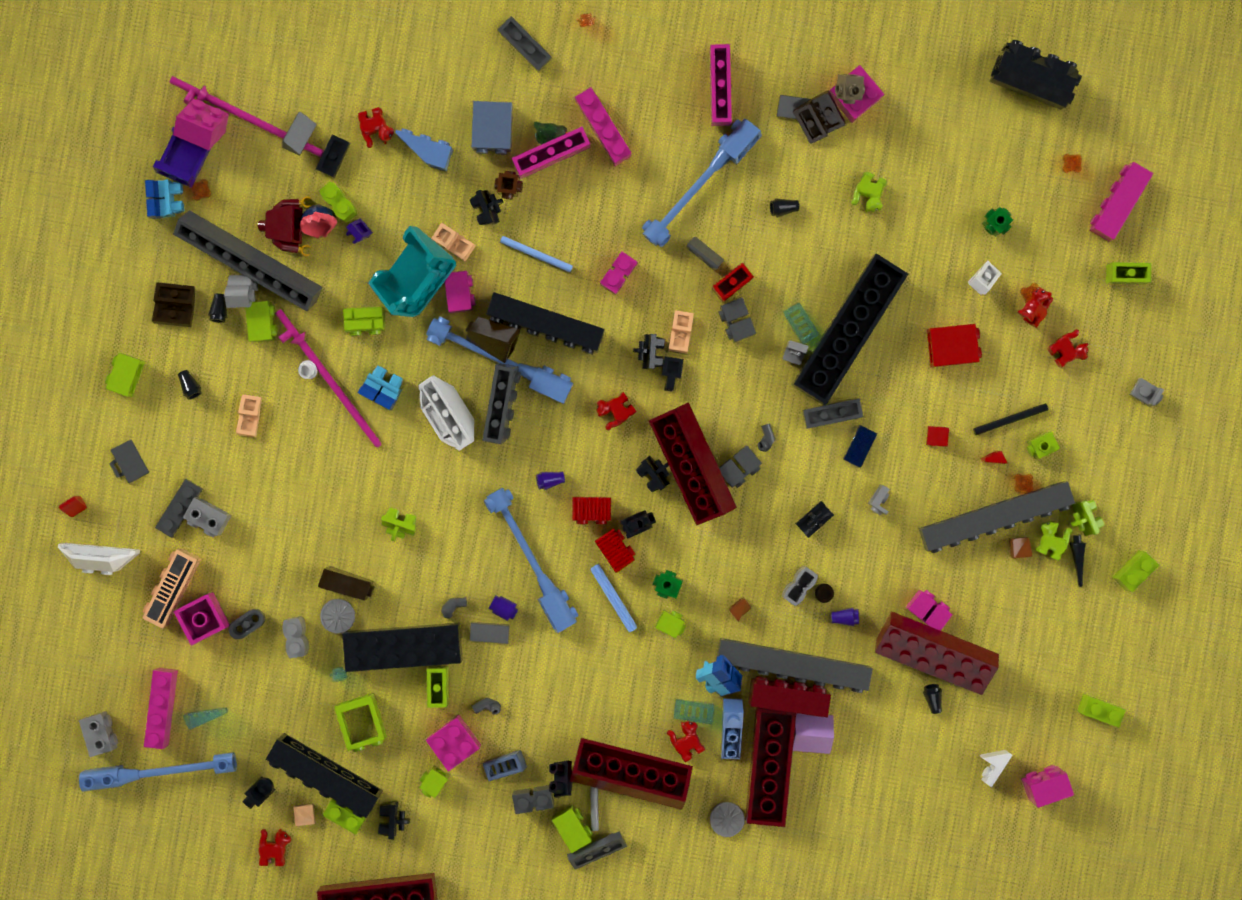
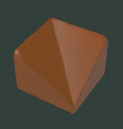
(1020, 547)
(739, 608)

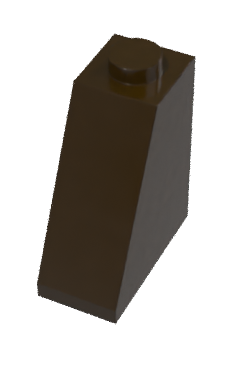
(493, 337)
(346, 583)

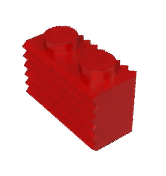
(732, 282)
(591, 509)
(615, 550)

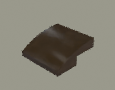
(819, 117)
(173, 304)

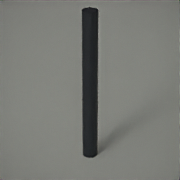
(1010, 419)

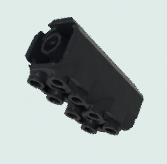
(1036, 76)

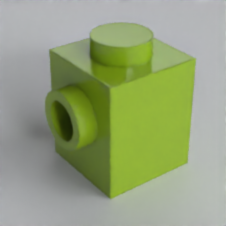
(1042, 445)
(671, 623)
(433, 781)

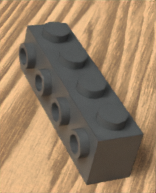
(500, 403)

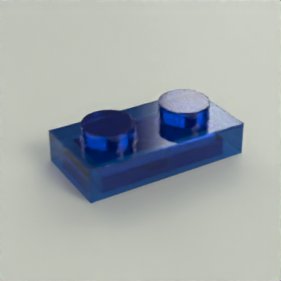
(860, 446)

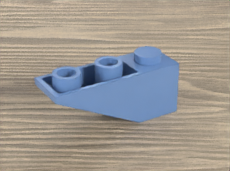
(431, 152)
(732, 728)

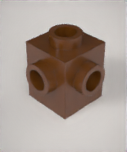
(503, 180)

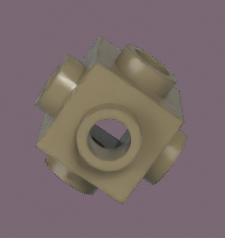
(850, 88)

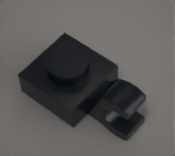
(671, 369)

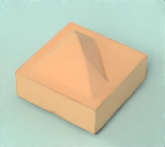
(304, 815)

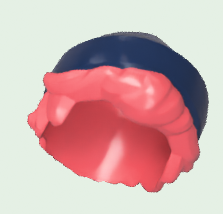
(318, 221)

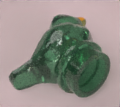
(548, 131)

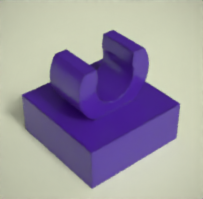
(358, 230)

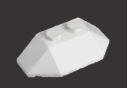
(446, 412)
(97, 557)

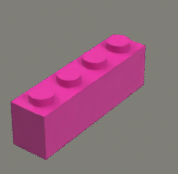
(720, 85)
(603, 126)
(551, 152)
(1121, 201)
(160, 708)

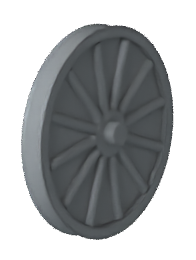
(337, 616)
(727, 819)

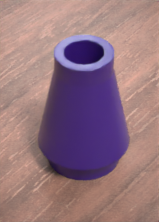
(549, 479)
(846, 617)

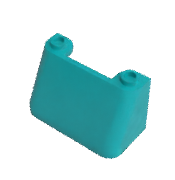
(414, 275)

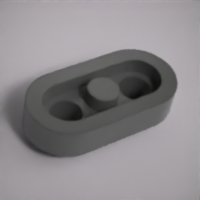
(247, 623)

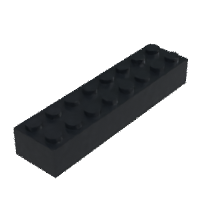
(850, 329)

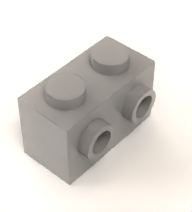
(207, 517)
(98, 733)

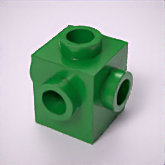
(991, 224)
(674, 587)

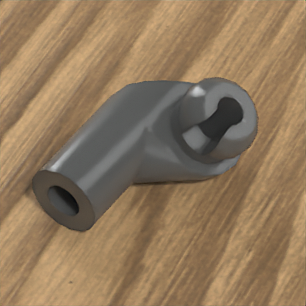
(768, 438)
(449, 607)
(488, 704)

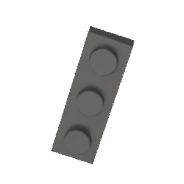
(524, 43)
(833, 413)
(177, 508)
(597, 850)

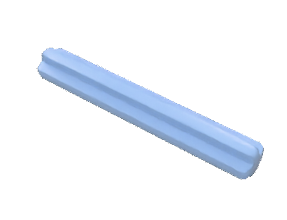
(613, 598)

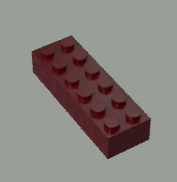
(692, 464)
(937, 653)
(770, 767)
(631, 773)
(395, 888)

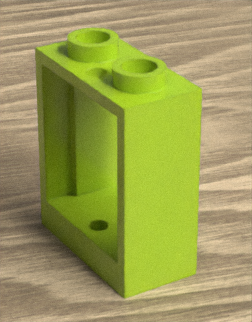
(355, 703)

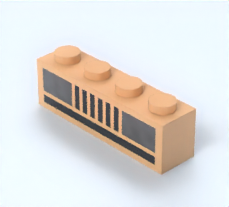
(171, 588)

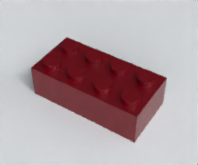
(789, 697)

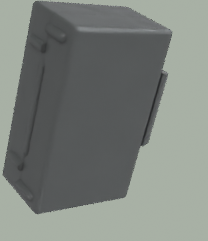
(128, 461)

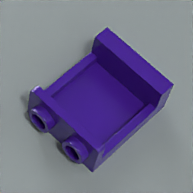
(181, 161)

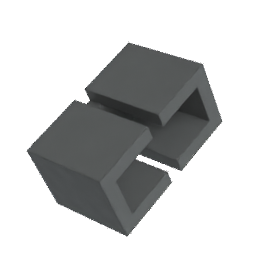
(733, 311)
(746, 460)
(541, 799)

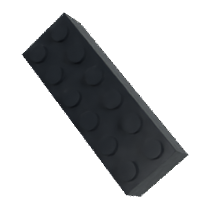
(545, 322)
(402, 647)
(324, 775)

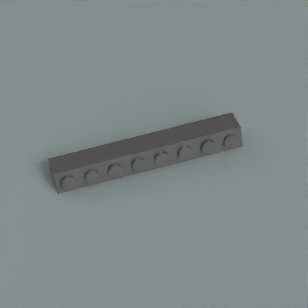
(247, 260)
(996, 516)
(797, 665)

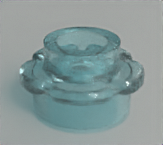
(338, 674)

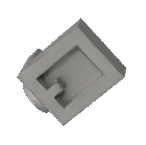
(794, 352)
(1147, 393)
(879, 497)

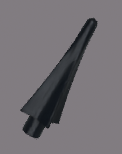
(1078, 552)

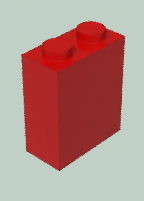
(953, 345)

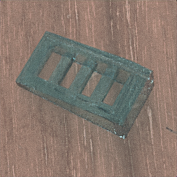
(803, 340)
(694, 704)
(198, 718)

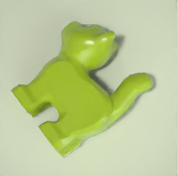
(871, 190)
(1049, 541)

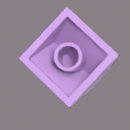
(813, 734)

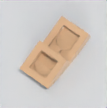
(453, 242)
(681, 332)
(248, 416)

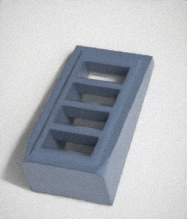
(519, 759)

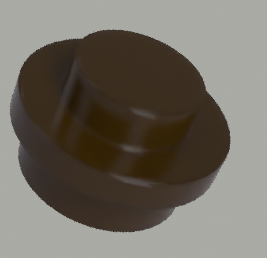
(824, 593)

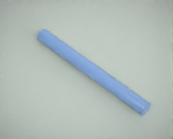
(536, 254)

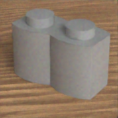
(240, 291)
(796, 590)
(294, 631)

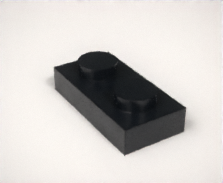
(333, 156)

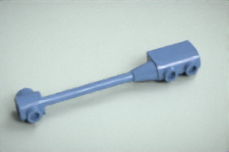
(731, 148)
(541, 378)
(553, 603)
(117, 776)

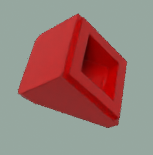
(937, 436)
(995, 457)
(73, 506)

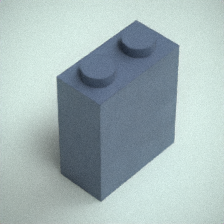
(492, 127)

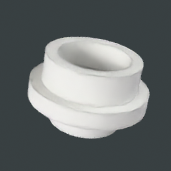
(307, 369)

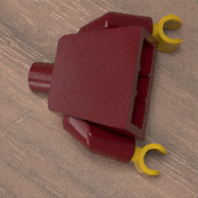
(283, 225)

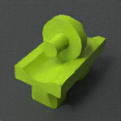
(1084, 518)
(407, 526)

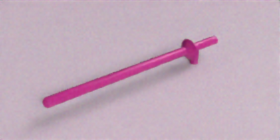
(203, 95)
(299, 339)

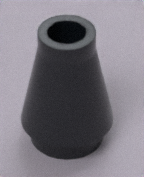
(783, 206)
(218, 309)
(189, 386)
(933, 696)

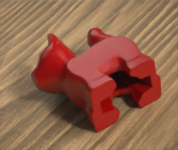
(373, 125)
(1034, 310)
(1067, 351)
(617, 408)
(687, 742)
(273, 850)

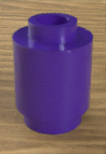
(503, 608)

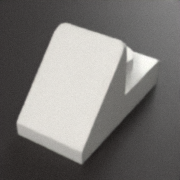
(984, 278)
(998, 762)

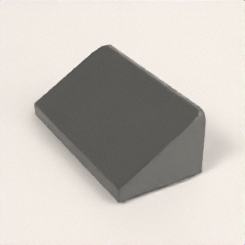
(788, 104)
(298, 134)
(705, 253)
(489, 632)

